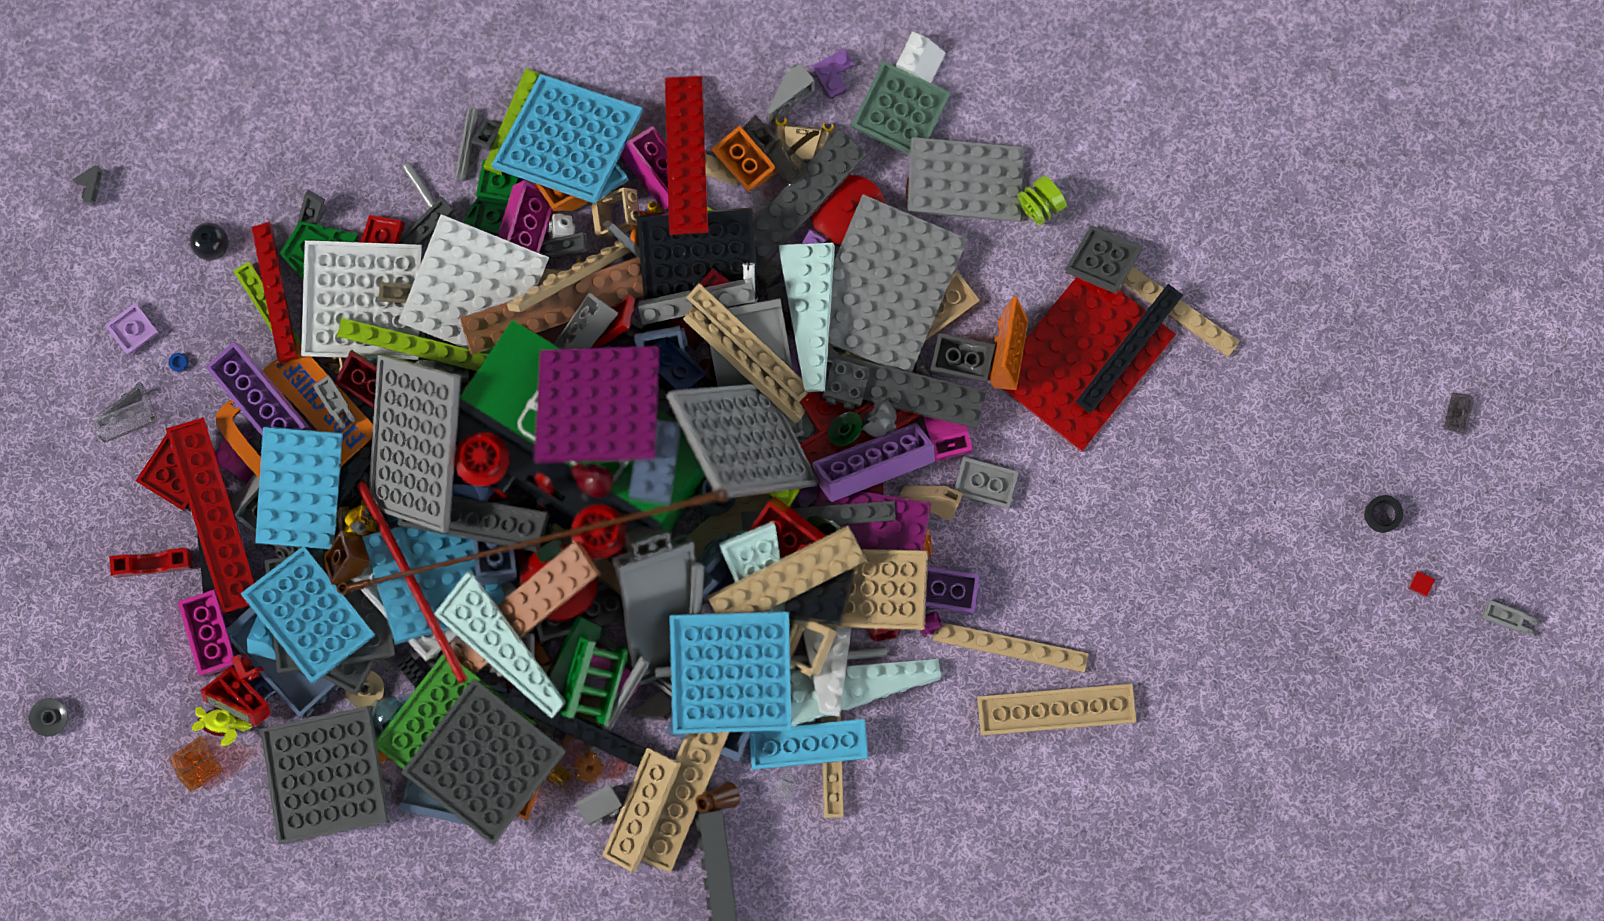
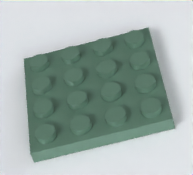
(899, 108)

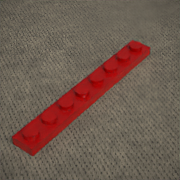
(274, 292)

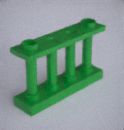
(577, 675)

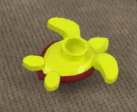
(219, 723)

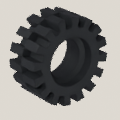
(411, 670)

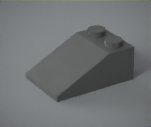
(962, 358)

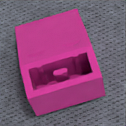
(948, 439)

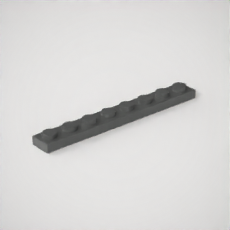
(840, 514)

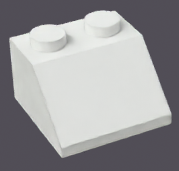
(921, 57)

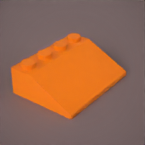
(1009, 346)

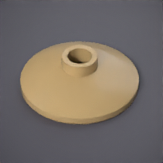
(374, 692)

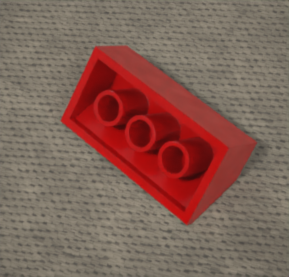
(791, 529)

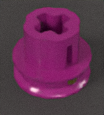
(932, 622)

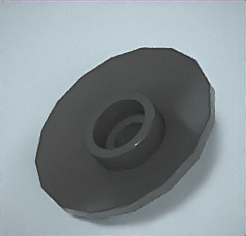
(40, 712)

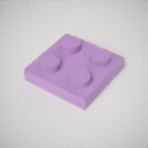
(131, 329)

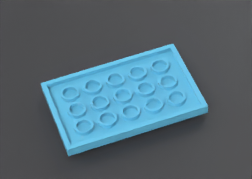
(298, 487)
(308, 615)

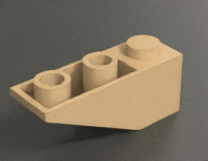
(943, 499)

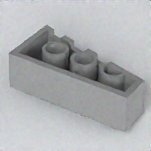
(586, 324)

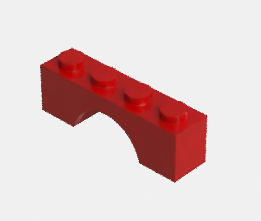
(144, 564)

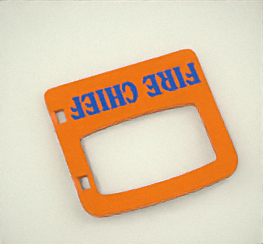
(297, 383)

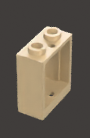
(602, 209)
(794, 637)

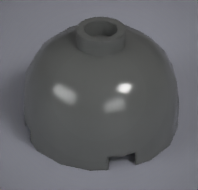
(880, 419)

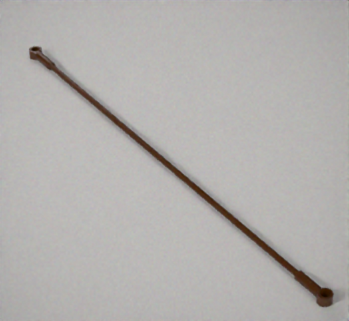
(694, 501)

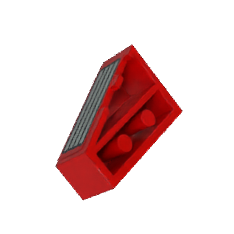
(236, 698)

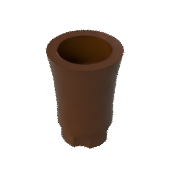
(722, 797)

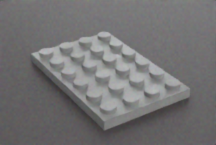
(965, 179)

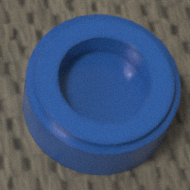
(178, 362)

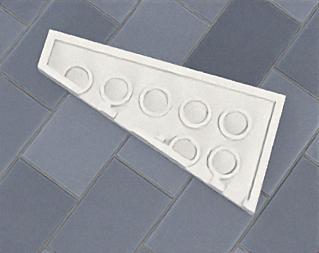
(831, 678)

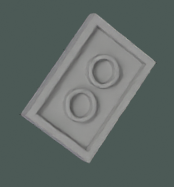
(986, 482)

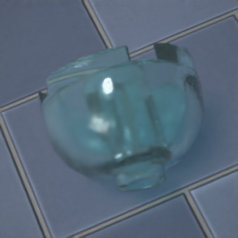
(384, 711)

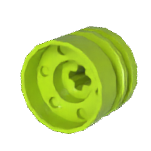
(1044, 198)

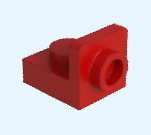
(244, 667)

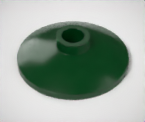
(845, 429)

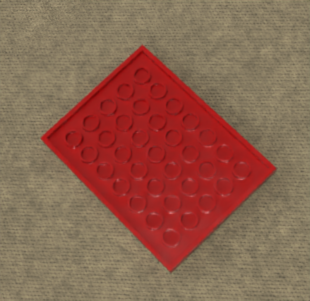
(1069, 352)

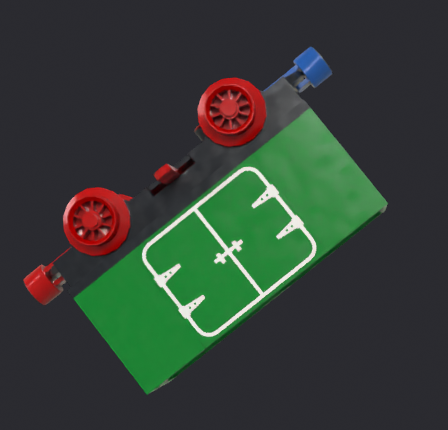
(499, 447)

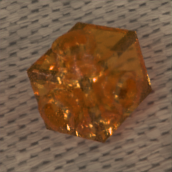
(588, 774)

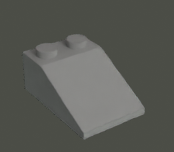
(793, 89)

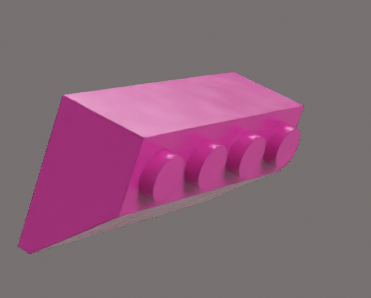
(648, 160)
(526, 217)
(206, 633)

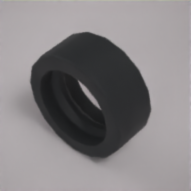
(1369, 513)

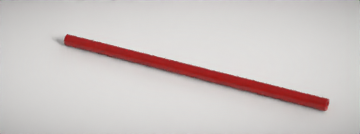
(412, 583)

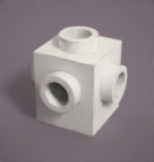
(560, 226)

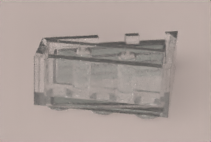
(126, 415)

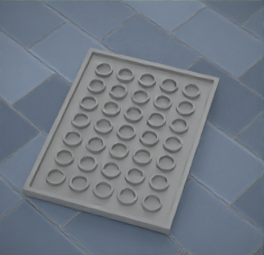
(889, 283)
(742, 440)
(414, 442)

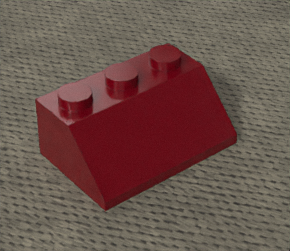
(358, 377)

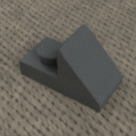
(486, 135)
(90, 179)
(312, 208)

